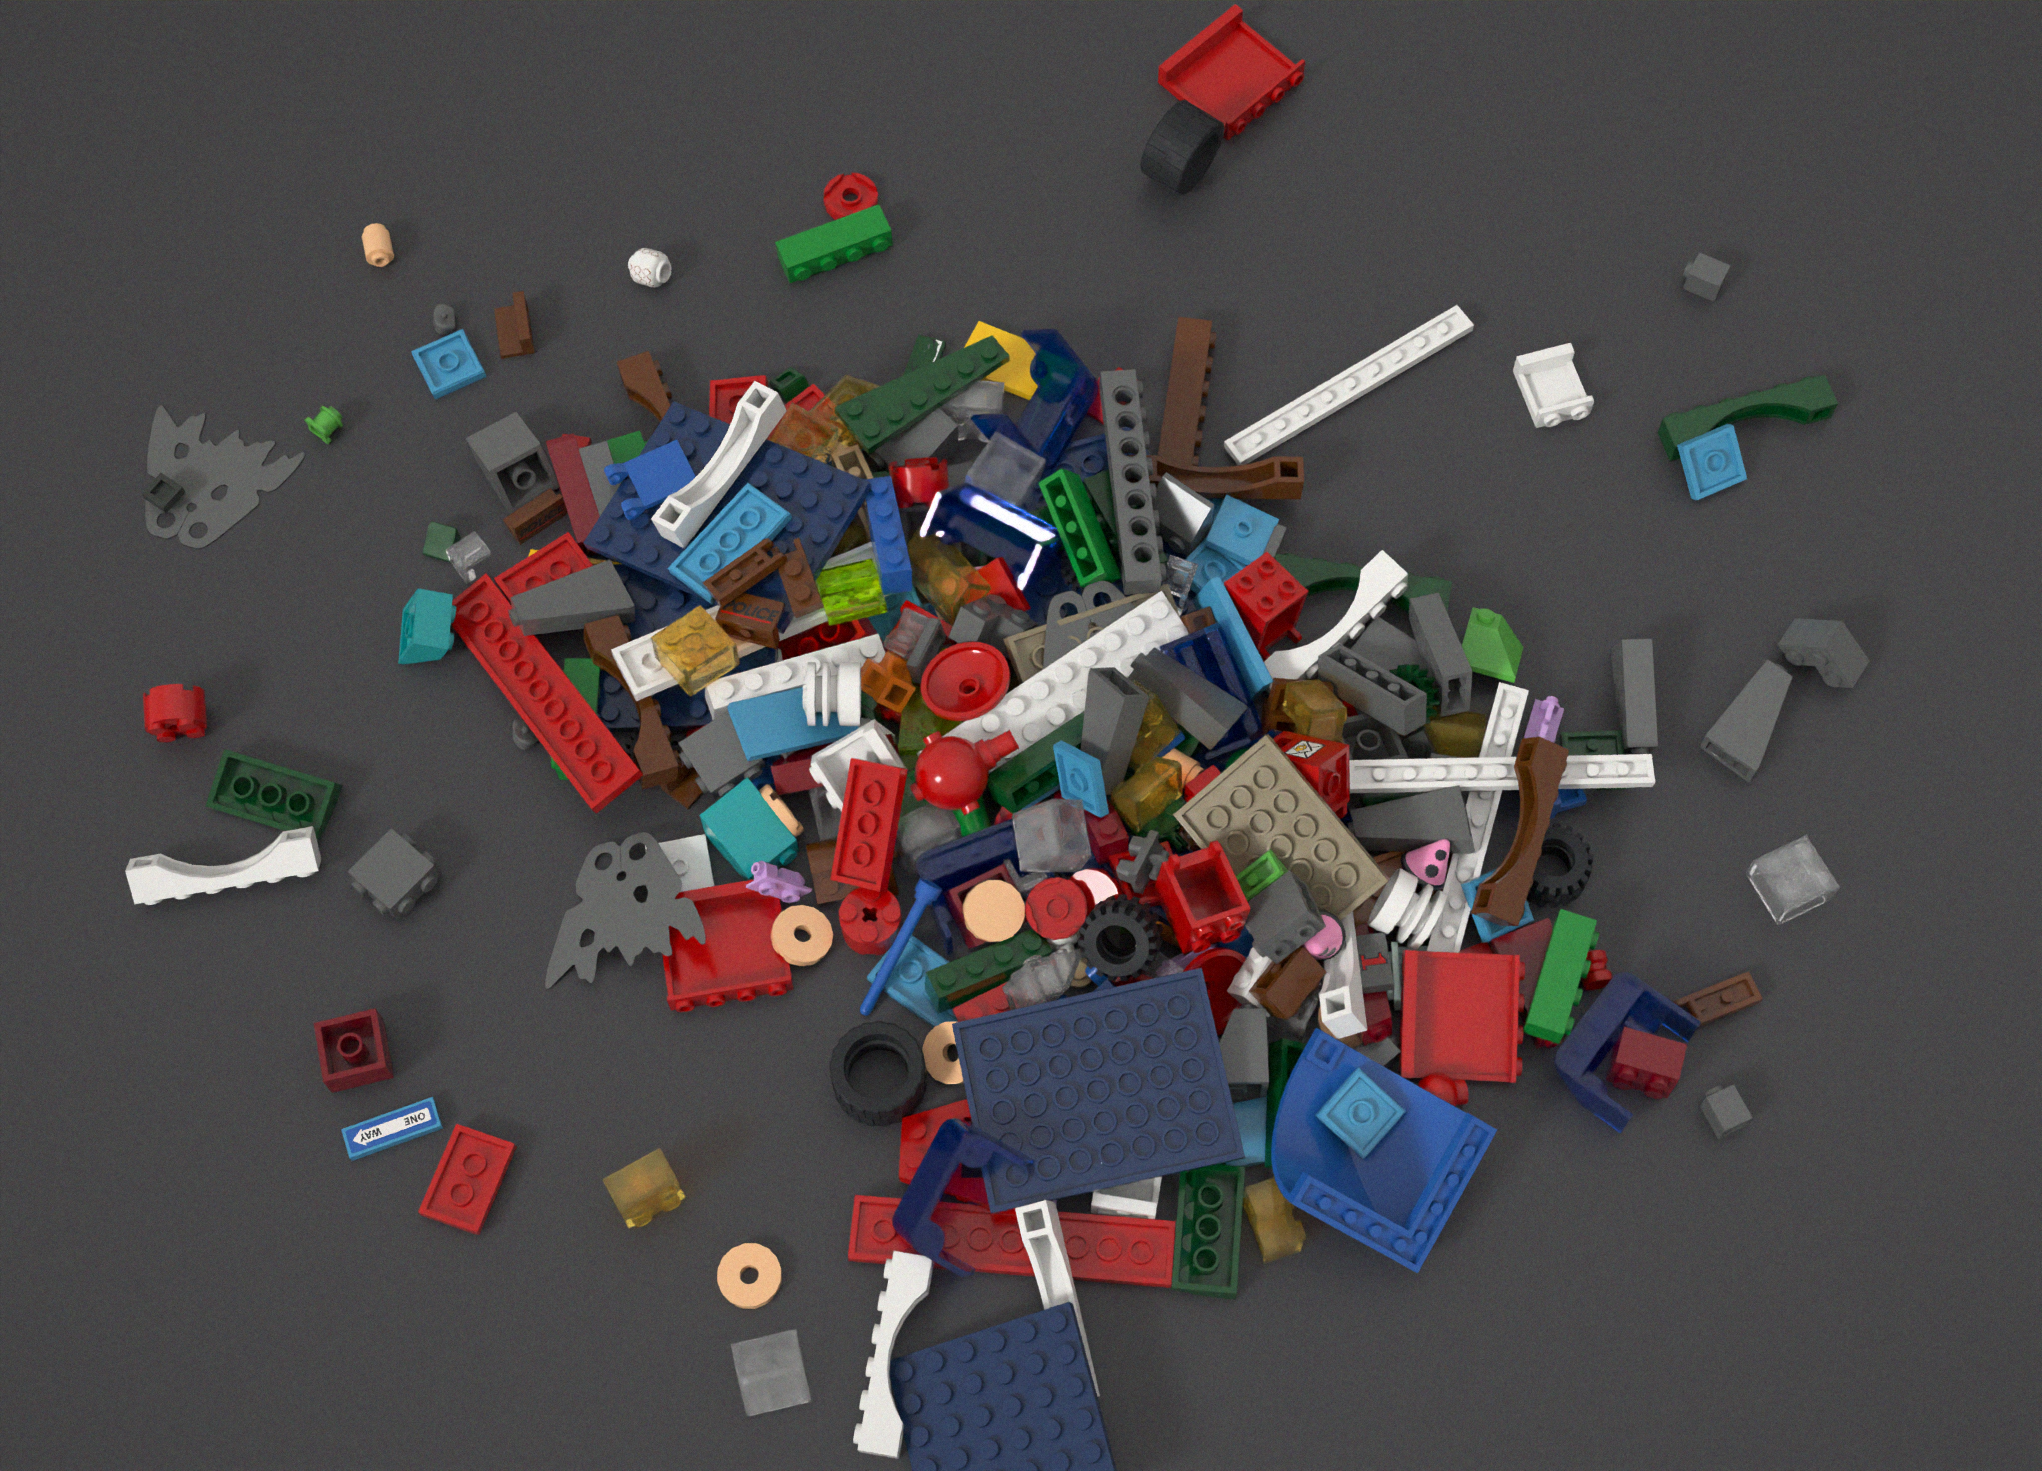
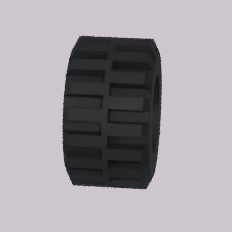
(1577, 859)
(1105, 955)

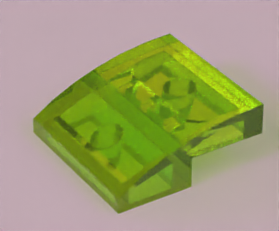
(851, 592)

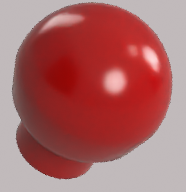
(1444, 1087)

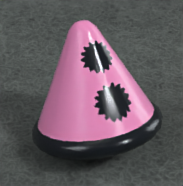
(1428, 863)
(1329, 940)

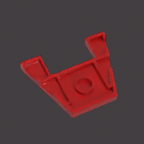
(916, 1139)

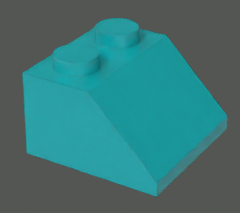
(426, 627)

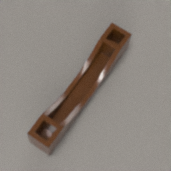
(643, 383)
(1268, 479)
(652, 749)
(1538, 773)

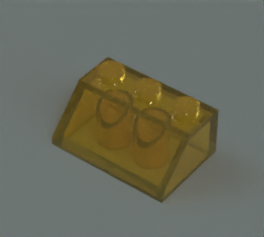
(944, 575)

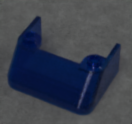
(1058, 404)
(994, 528)
(1212, 658)
(963, 860)
(1621, 1004)
(953, 1143)

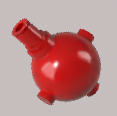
(955, 771)

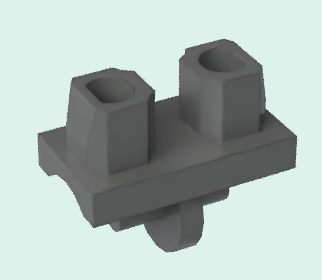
(1147, 864)

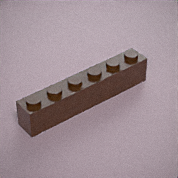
(1186, 391)

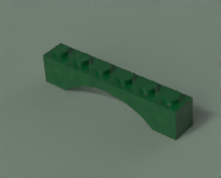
(1800, 402)
(1321, 576)

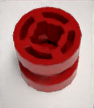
(1598, 975)

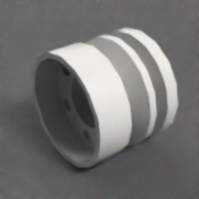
(833, 693)
(1412, 912)

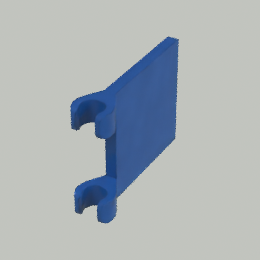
(653, 476)

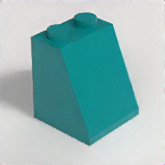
(748, 830)

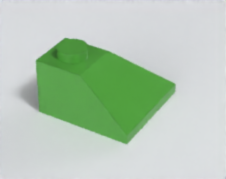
(1491, 645)

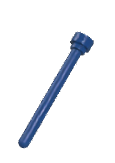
(925, 894)

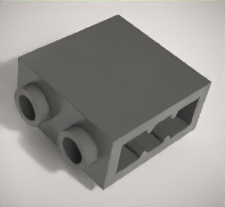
(718, 757)
(394, 874)
(1283, 917)

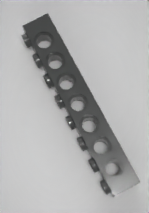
(1136, 576)

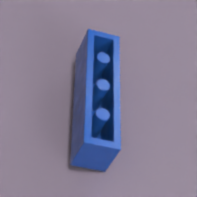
(887, 537)

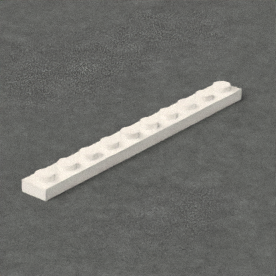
(1348, 386)
(1495, 773)
(1481, 812)

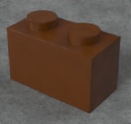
(1287, 983)

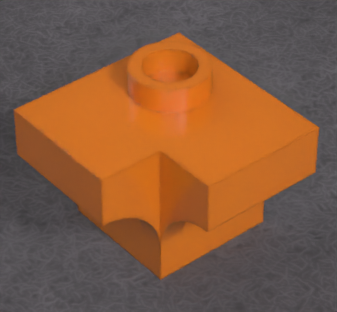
(888, 681)

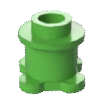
(325, 423)

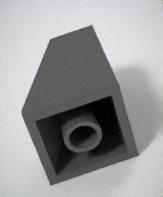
(930, 437)
(512, 461)
(1246, 1053)

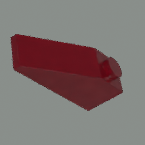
(1106, 834)

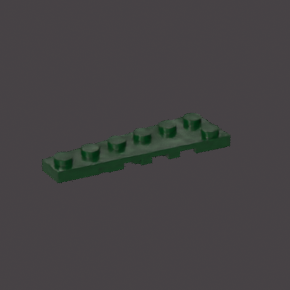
(902, 402)

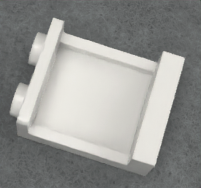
(1552, 386)
(833, 762)
(1128, 1200)

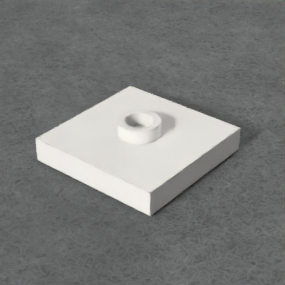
(691, 861)

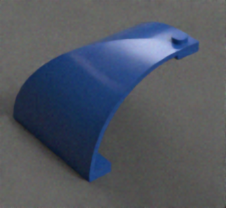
(1403, 1186)

